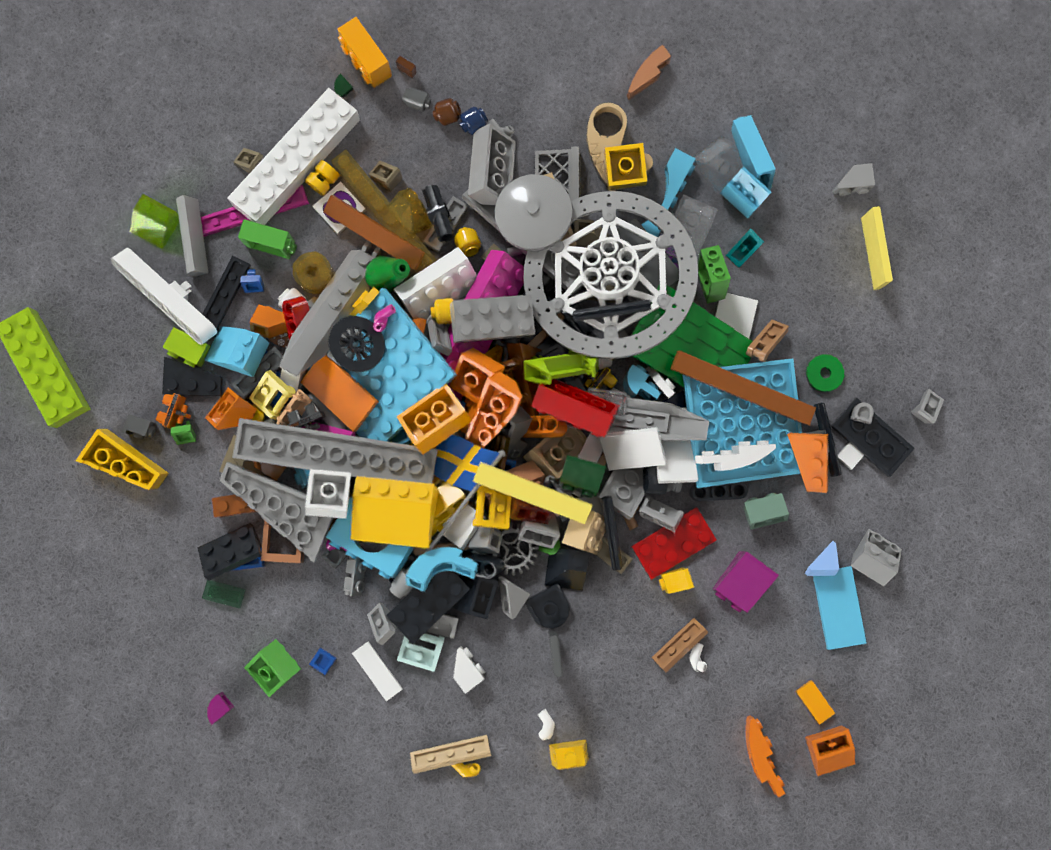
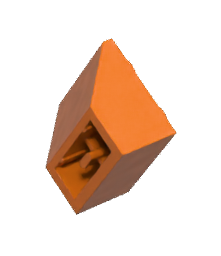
(831, 750)

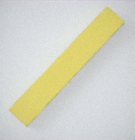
(532, 492)

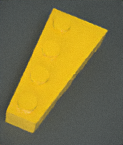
(118, 458)

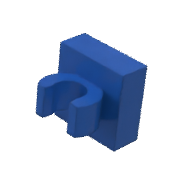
(252, 282)

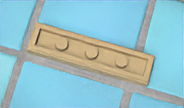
(450, 754)

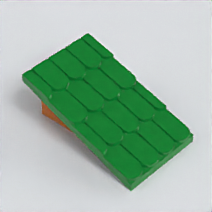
(698, 336)

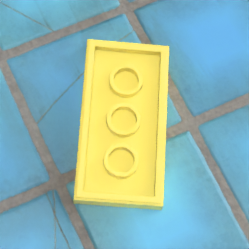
(876, 248)

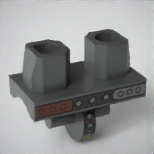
(313, 413)

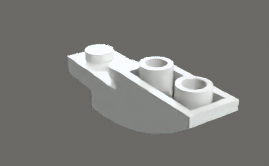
(738, 457)

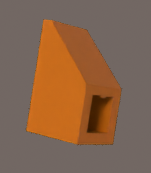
(268, 322)

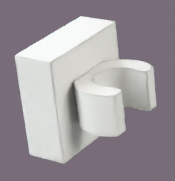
(183, 289)

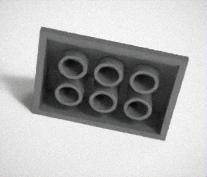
(651, 269)

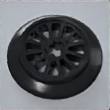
(362, 325)

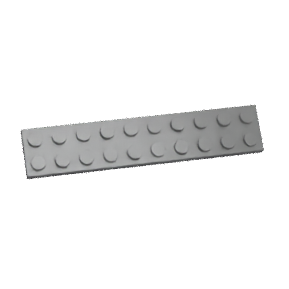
(332, 452)

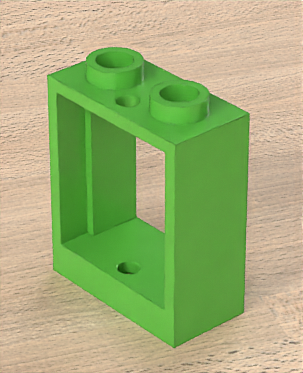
(267, 239)
(715, 272)

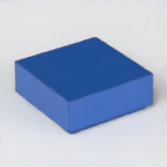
(322, 661)

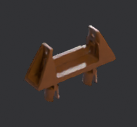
(517, 355)

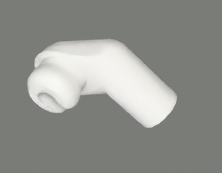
(697, 663)
(548, 725)

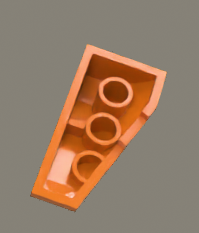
(494, 410)

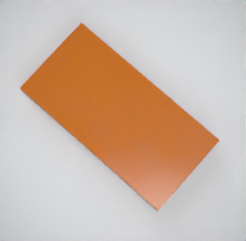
(339, 392)

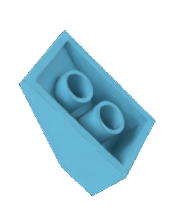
(237, 350)

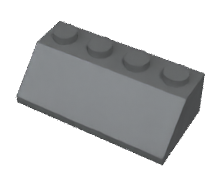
(490, 164)

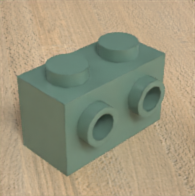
(766, 510)

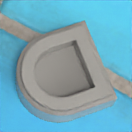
(863, 413)

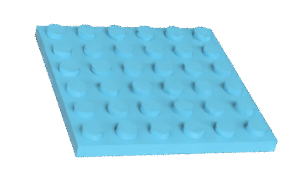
(404, 374)
(739, 421)

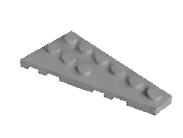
(279, 507)

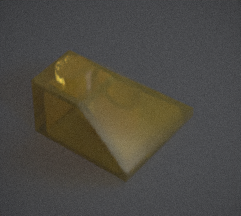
(410, 211)

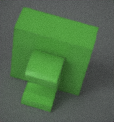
(183, 434)

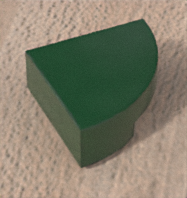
(342, 86)

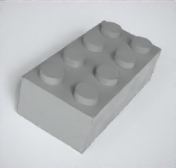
(492, 318)

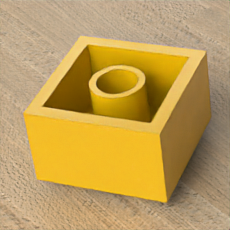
(625, 166)

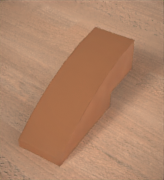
(649, 71)

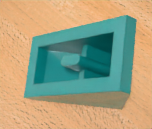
(745, 248)

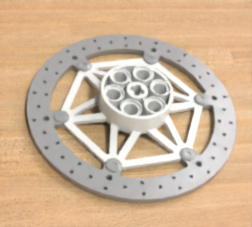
(683, 249)

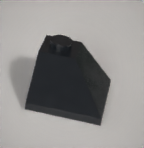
(567, 569)

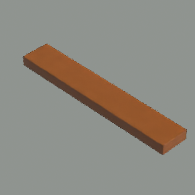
(373, 232)

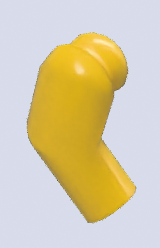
(467, 770)

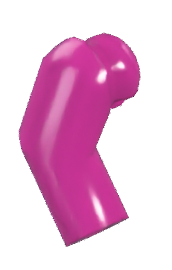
(381, 318)

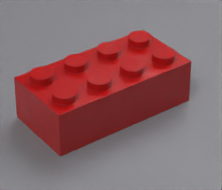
(576, 407)

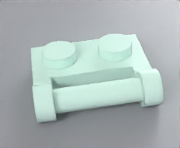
(420, 655)

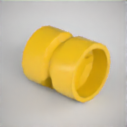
(327, 173)

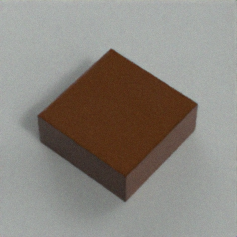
(406, 66)

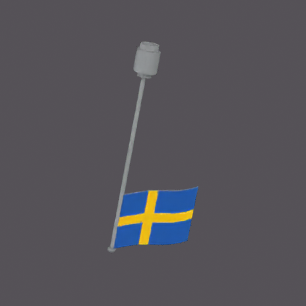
(457, 465)

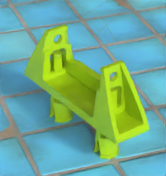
(571, 364)

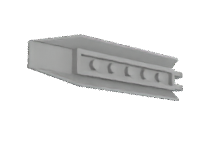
(335, 302)
(671, 420)

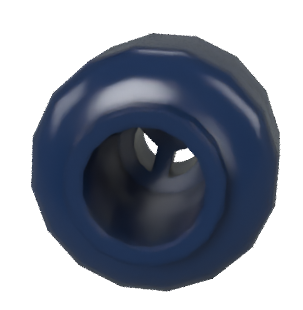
(473, 120)

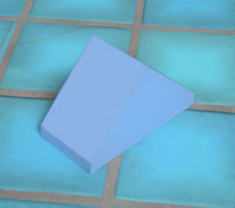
(826, 563)

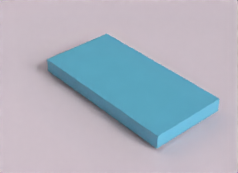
(839, 609)

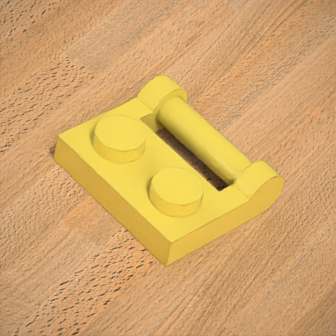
(267, 390)

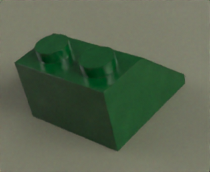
(581, 476)

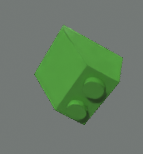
(272, 667)

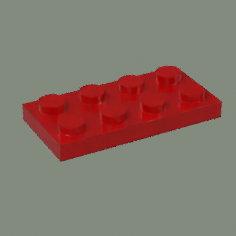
(668, 548)

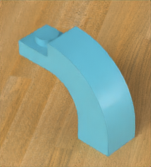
(437, 561)

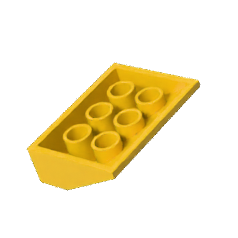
(393, 512)

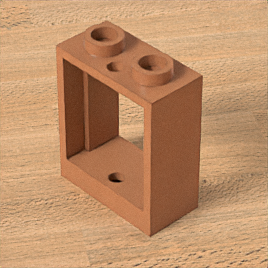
(273, 557)

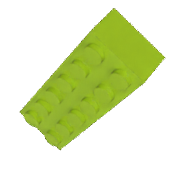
(42, 368)

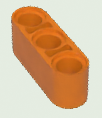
(546, 427)

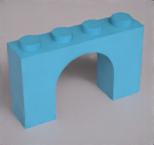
(388, 561)

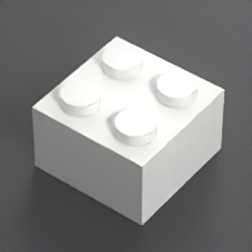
(328, 493)

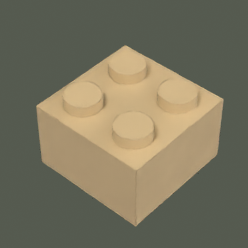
(588, 535)

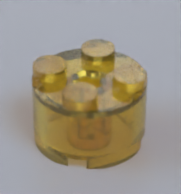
(305, 265)

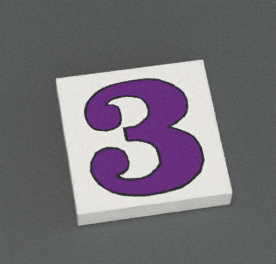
(345, 195)

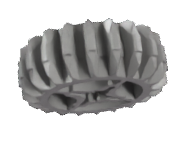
(526, 558)

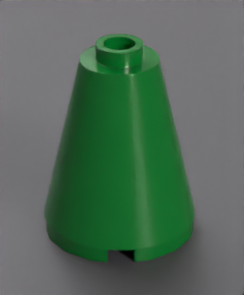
(386, 273)

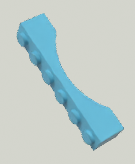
(675, 172)

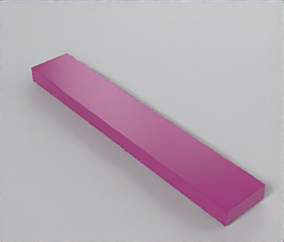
(232, 217)

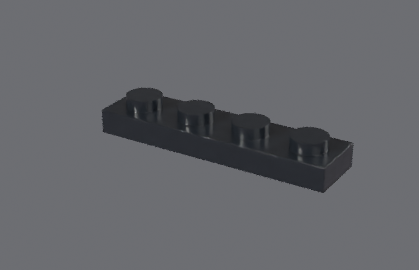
(225, 291)

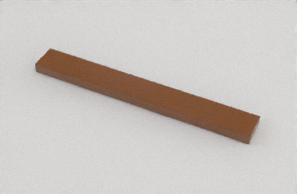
(743, 388)

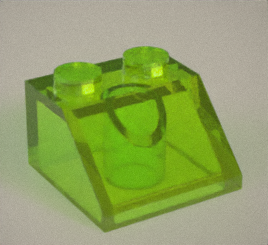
(153, 221)

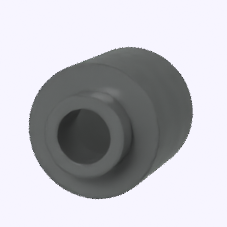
(416, 99)

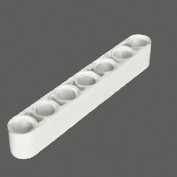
(164, 296)

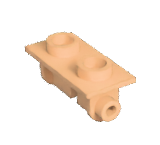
(297, 402)

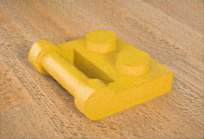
(498, 510)

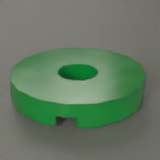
(835, 369)

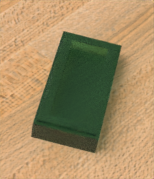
(223, 593)

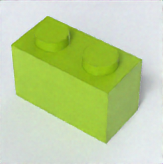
(183, 345)

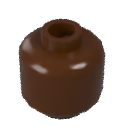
(447, 111)

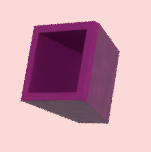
(744, 581)

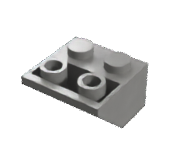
(877, 558)

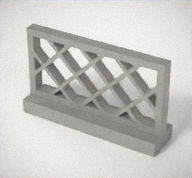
(573, 172)

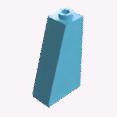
(752, 150)

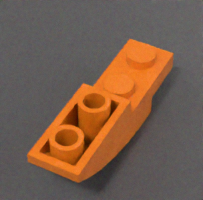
(758, 750)

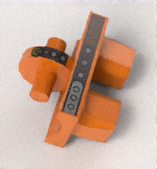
(176, 410)

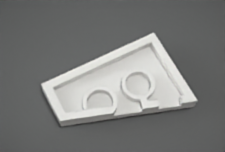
(665, 385)

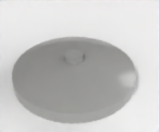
(533, 212)

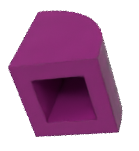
(218, 707)

